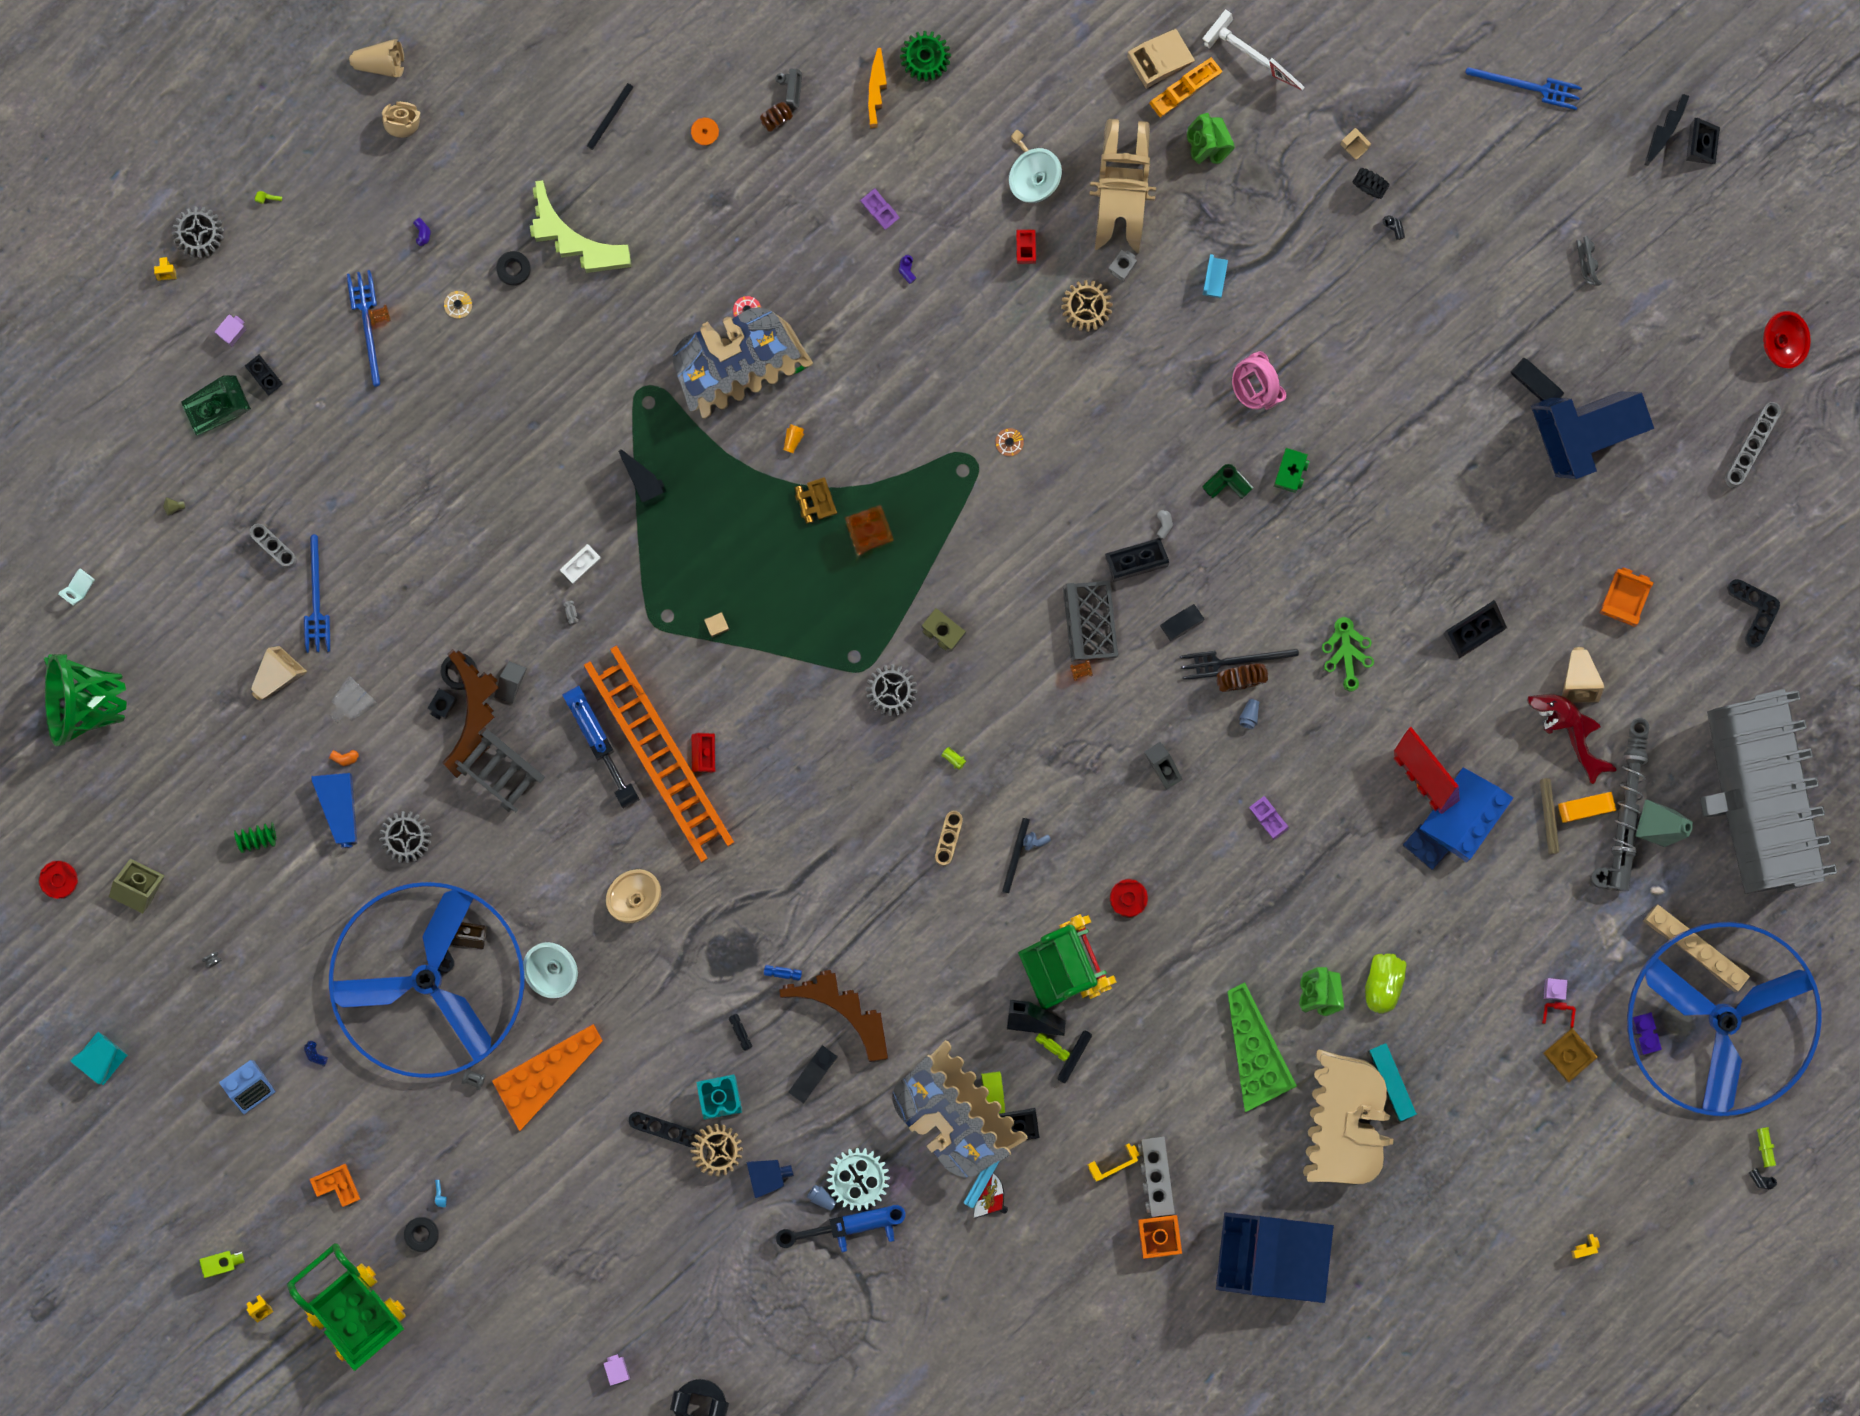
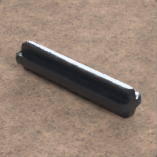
(1074, 1056)

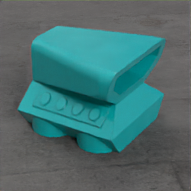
(99, 1058)
(719, 1097)

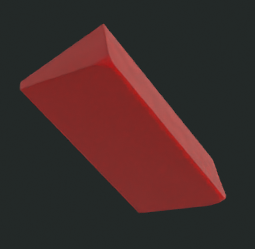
(703, 752)

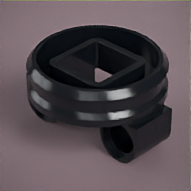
(682, 1397)

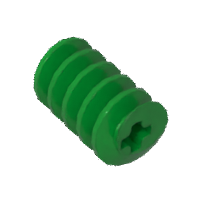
(256, 838)

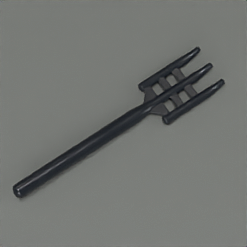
(1216, 662)

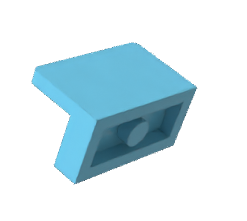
(1215, 277)

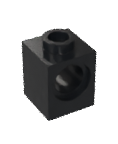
(442, 696)

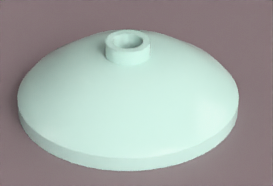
(1028, 172)
(542, 974)

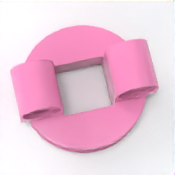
(1270, 395)

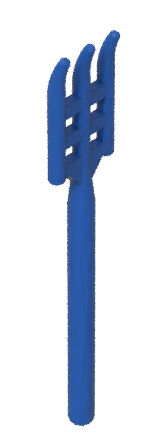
(1545, 89)
(364, 307)
(316, 615)

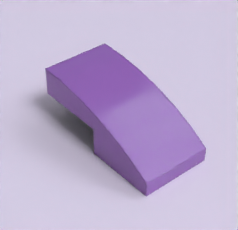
(879, 209)
(1269, 818)

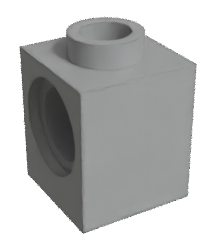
(1121, 273)

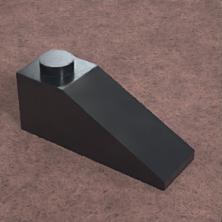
(813, 1074)

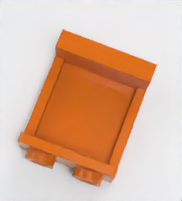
(1626, 596)

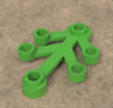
(1347, 650)

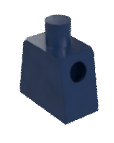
(767, 1176)

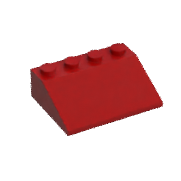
(1426, 772)

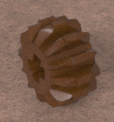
(776, 116)

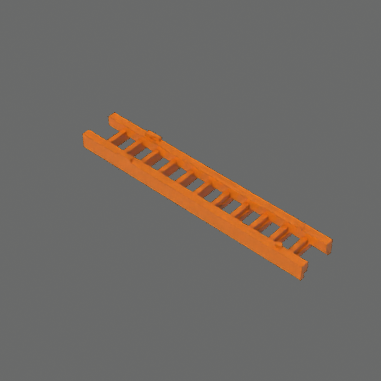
(671, 746)

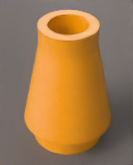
(793, 437)

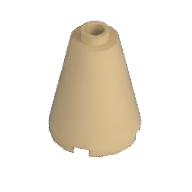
(380, 59)

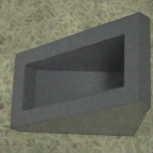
(510, 682)

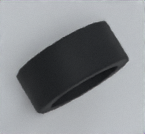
(444, 672)

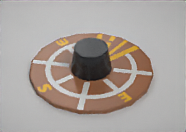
(1009, 442)

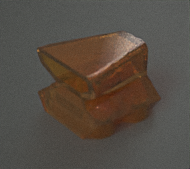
(868, 529)

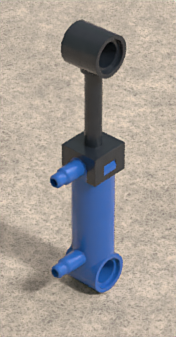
(598, 742)
(849, 1225)

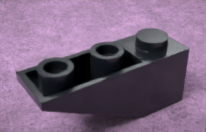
(1032, 1018)

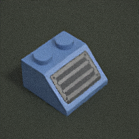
(247, 1086)

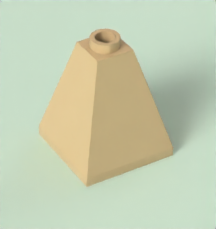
(275, 673)
(1582, 678)

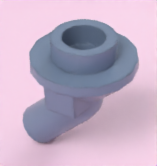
(1030, 841)

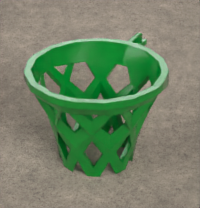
(60, 685)

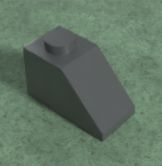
(1163, 765)

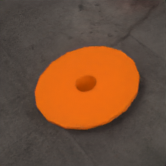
(704, 131)

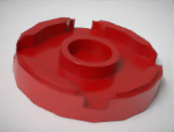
(58, 879)
(1128, 898)

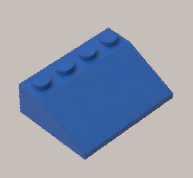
(1470, 819)

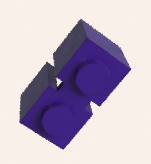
(1645, 1025)

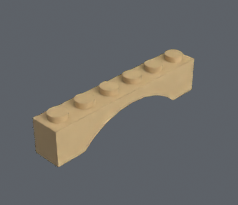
(1699, 949)

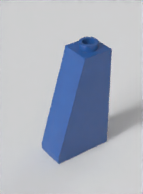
(337, 802)

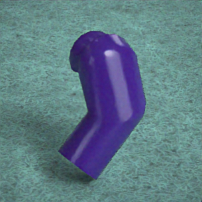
(905, 269)

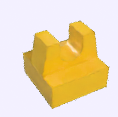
(165, 270)
(259, 1310)

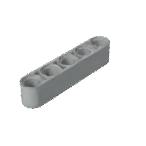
(1754, 435)

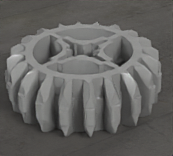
(190, 232)
(883, 695)
(403, 820)

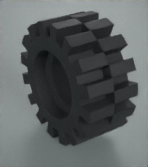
(1371, 183)

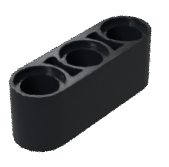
(1536, 381)

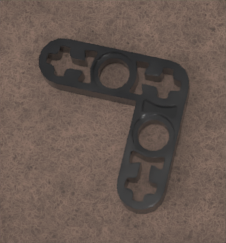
(1760, 605)

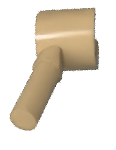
(1016, 138)

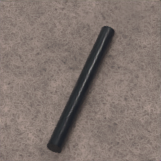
(610, 115)
(1015, 856)

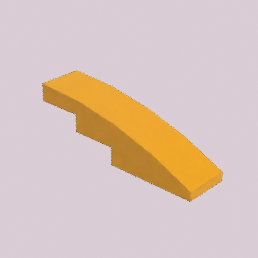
(876, 83)
(1185, 87)

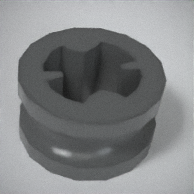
(211, 960)

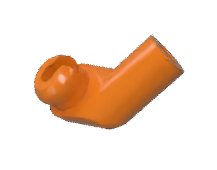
(346, 759)

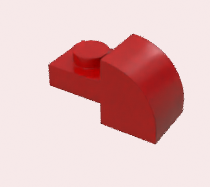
(1025, 247)

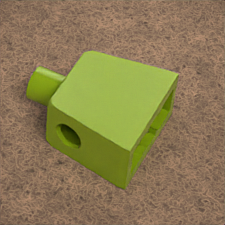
(211, 1267)

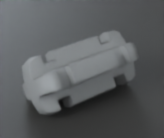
(571, 612)

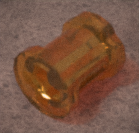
(379, 315)
(1081, 670)

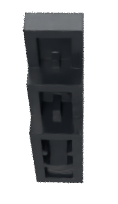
(1662, 134)

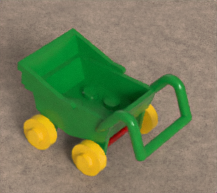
(1060, 965)
(350, 1311)

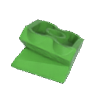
(1209, 139)
(1321, 991)

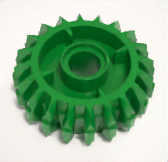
(922, 67)

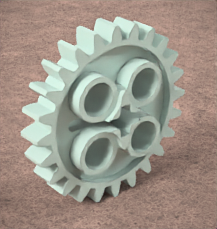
(873, 1169)

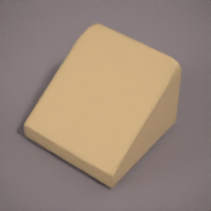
(716, 624)

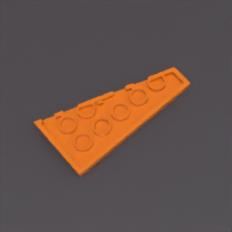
(538, 1079)

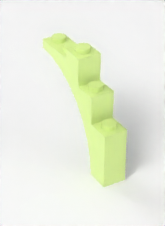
(595, 255)

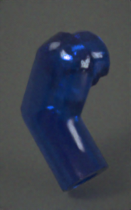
(312, 1055)

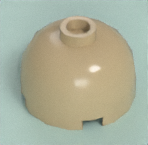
(401, 119)

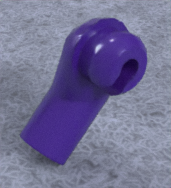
(424, 232)

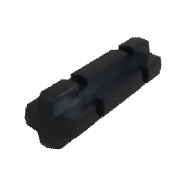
(740, 1032)

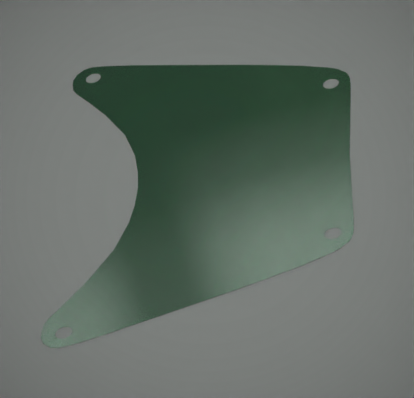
(742, 549)

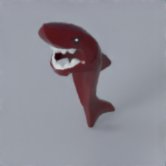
(1579, 726)

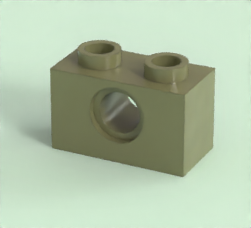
(938, 619)

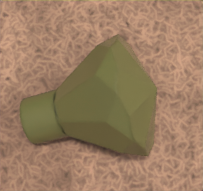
(171, 506)

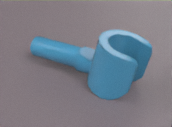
(439, 1200)

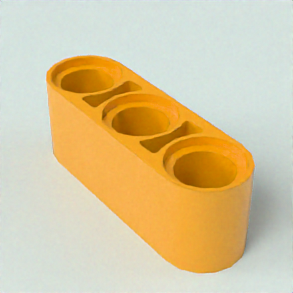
(1586, 807)

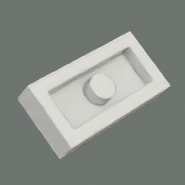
(580, 564)

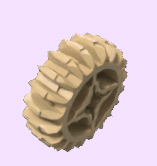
(1080, 310)
(711, 1157)

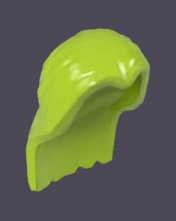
(1384, 982)

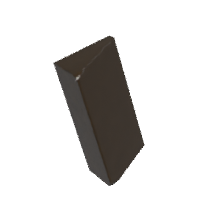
(470, 936)

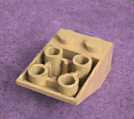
(1160, 57)

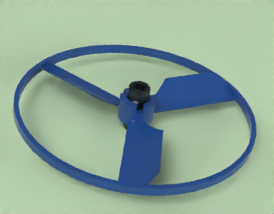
(436, 940)
(1725, 1020)

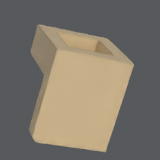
(1355, 144)

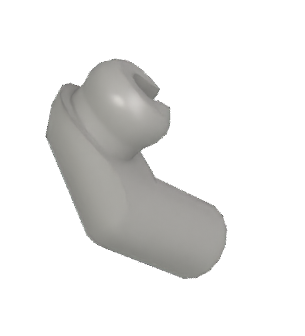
(1166, 522)

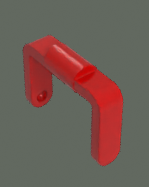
(1559, 1006)

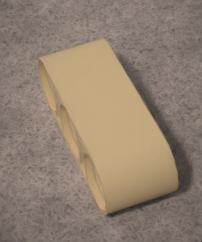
(948, 829)

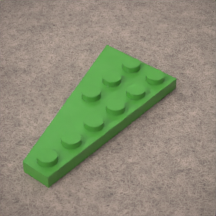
(1259, 1061)

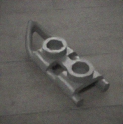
(1591, 265)

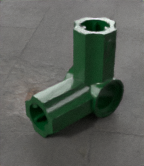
(1219, 482)

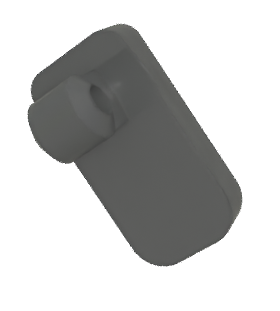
(794, 86)

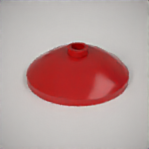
(1786, 339)

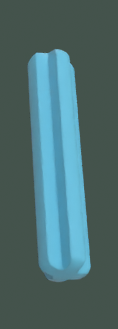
(979, 1185)

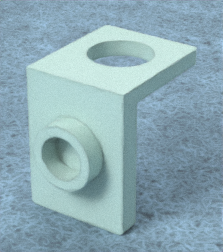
(78, 587)

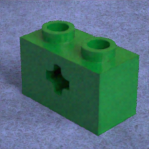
(1291, 459)

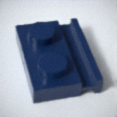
(1425, 848)

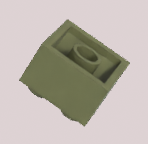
(136, 886)

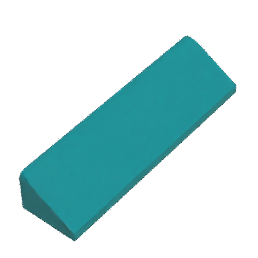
(1395, 1087)

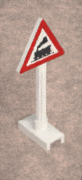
(1220, 30)

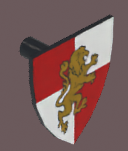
(991, 1198)

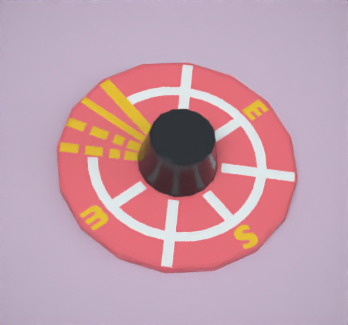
(745, 303)

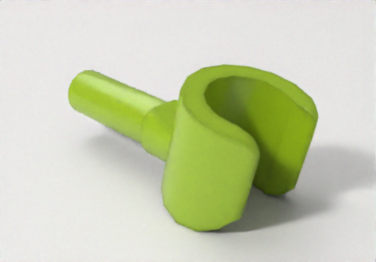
(261, 196)

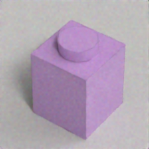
(231, 329)
(1555, 989)
(616, 1369)

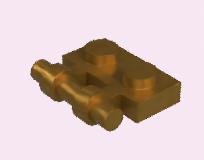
(821, 499)

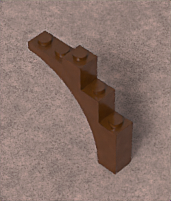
(477, 714)
(826, 991)

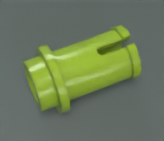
(954, 758)

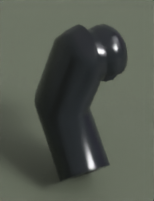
(1395, 225)
(1762, 1182)

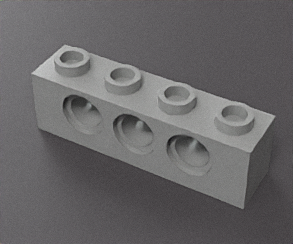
(1158, 1146)

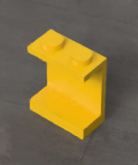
(1095, 1172)

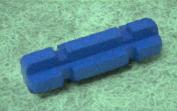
(781, 972)

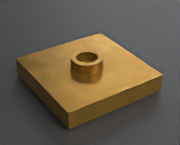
(1570, 1055)

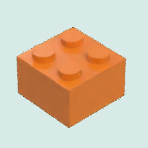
(1159, 1236)

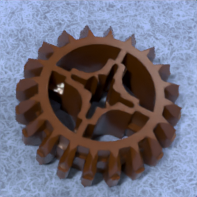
(1242, 677)

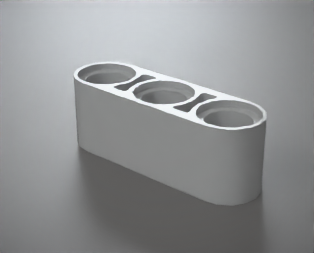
(281, 550)

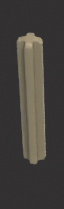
(1549, 816)

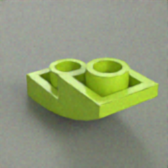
(993, 1083)

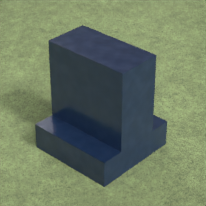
(1576, 433)
(1274, 1257)

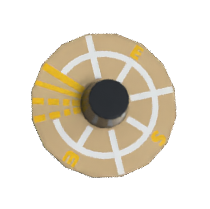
(458, 304)

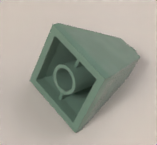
(1662, 825)

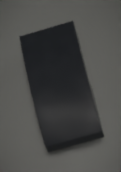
(263, 374)
(1182, 622)

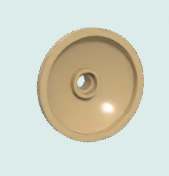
(628, 890)

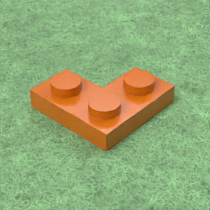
(338, 1180)

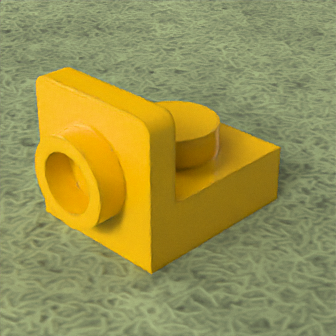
(1583, 1250)

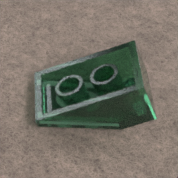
(216, 404)

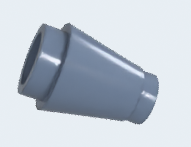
(1250, 714)
(821, 1197)

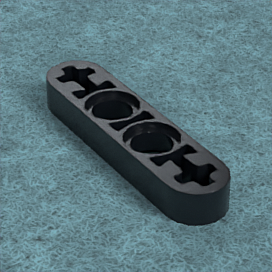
(665, 1126)

